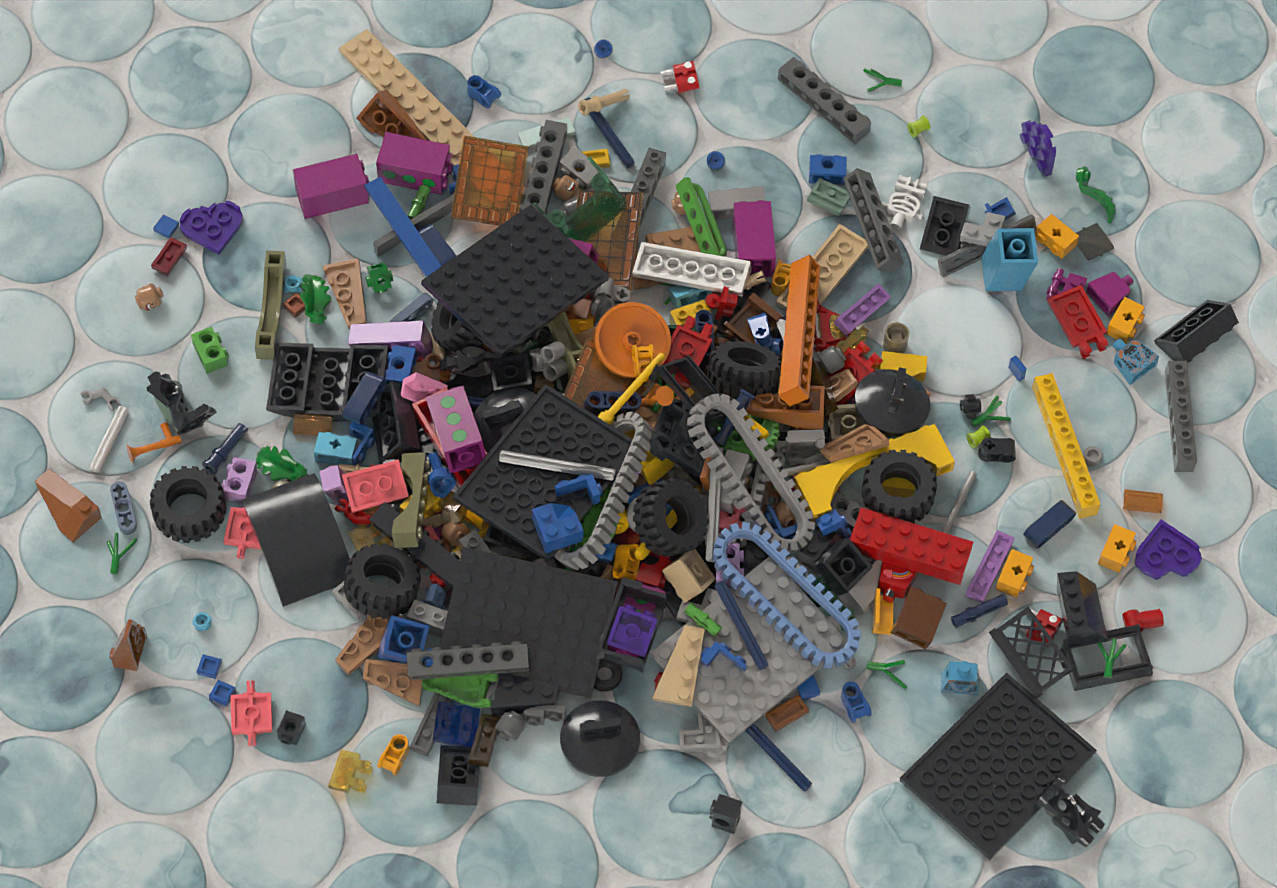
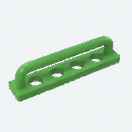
(683, 188)

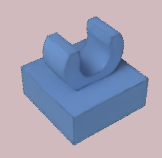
(435, 596)

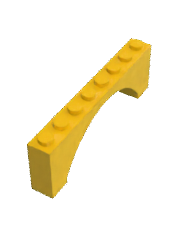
(916, 367)
(822, 483)

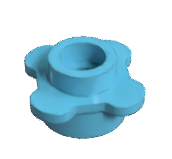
(292, 279)

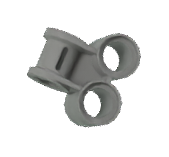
(612, 291)
(549, 360)

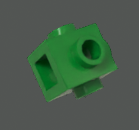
(380, 272)

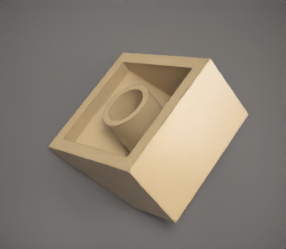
(688, 575)

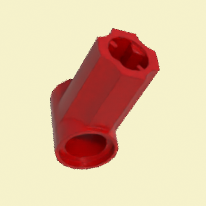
(1146, 619)

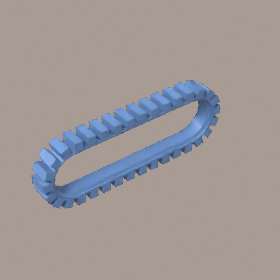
(850, 627)

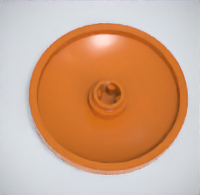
(627, 326)

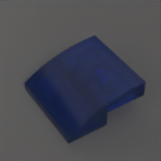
(456, 724)

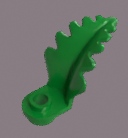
(1083, 176)
(315, 298)
(280, 464)

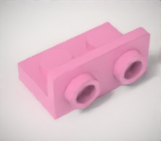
(419, 387)

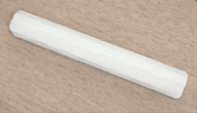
(109, 439)

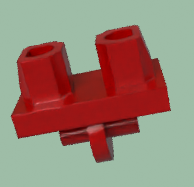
(724, 303)

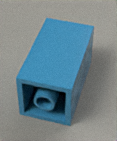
(1009, 259)

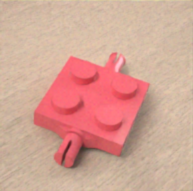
(239, 532)
(251, 713)

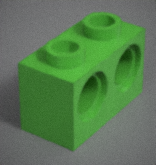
(207, 350)

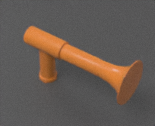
(659, 394)
(170, 440)

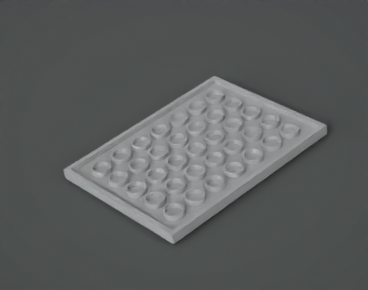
(737, 698)

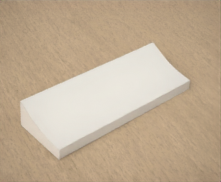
(691, 268)

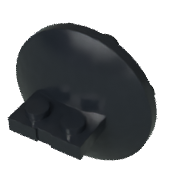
(892, 402)
(499, 412)
(600, 738)

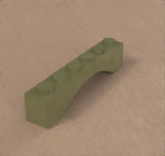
(271, 304)
(562, 332)
(407, 525)

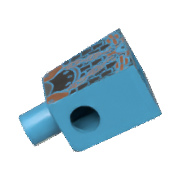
(1134, 359)
(960, 678)

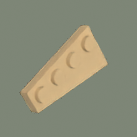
(680, 674)

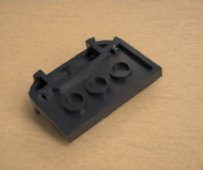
(672, 440)

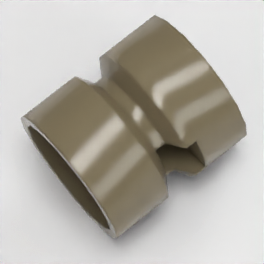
(896, 338)

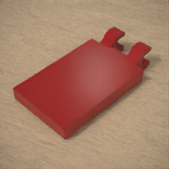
(1079, 320)
(691, 343)
(858, 366)

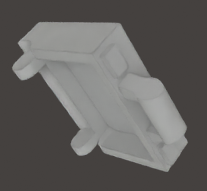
(801, 442)

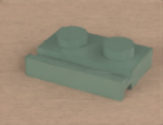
(829, 197)

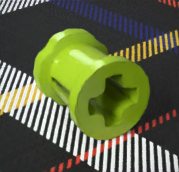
(918, 126)
(976, 437)

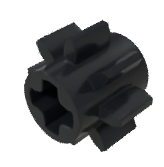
(970, 406)

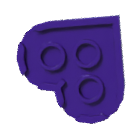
(1039, 145)
(213, 225)
(1167, 551)

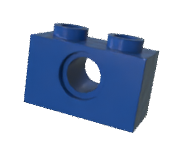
(834, 175)
(400, 357)

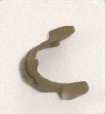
(443, 518)

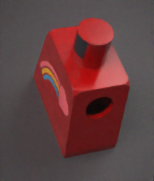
(895, 581)

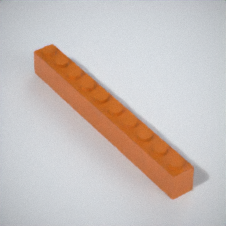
(799, 331)

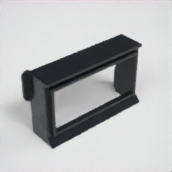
(697, 379)
(634, 590)
(1119, 674)

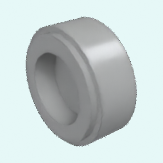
(1092, 456)

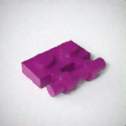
(1072, 281)

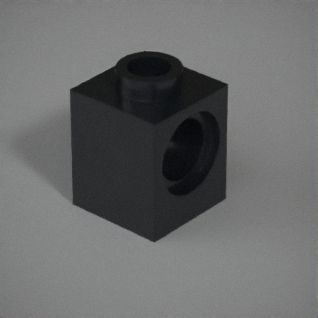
(291, 720)

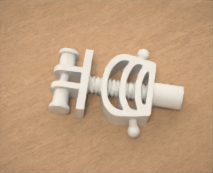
(905, 204)

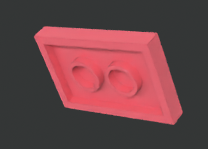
(375, 486)

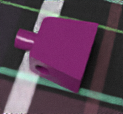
(1109, 291)

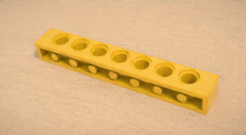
(1066, 446)

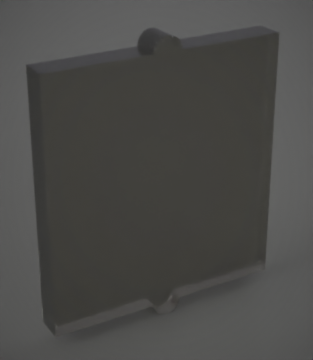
(1093, 242)

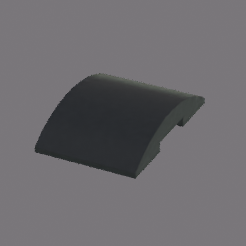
(321, 379)
(298, 538)

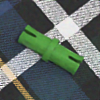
(418, 203)
(703, 619)

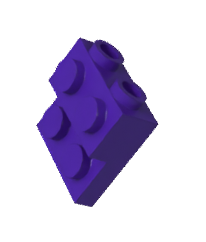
(633, 630)

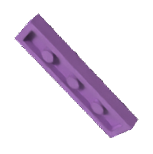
(862, 309)
(989, 566)

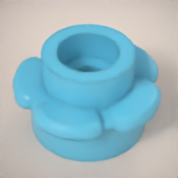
(202, 617)

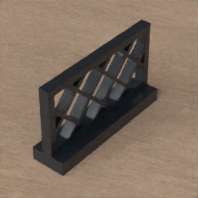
(1015, 657)

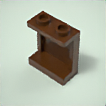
(739, 328)
(919, 618)

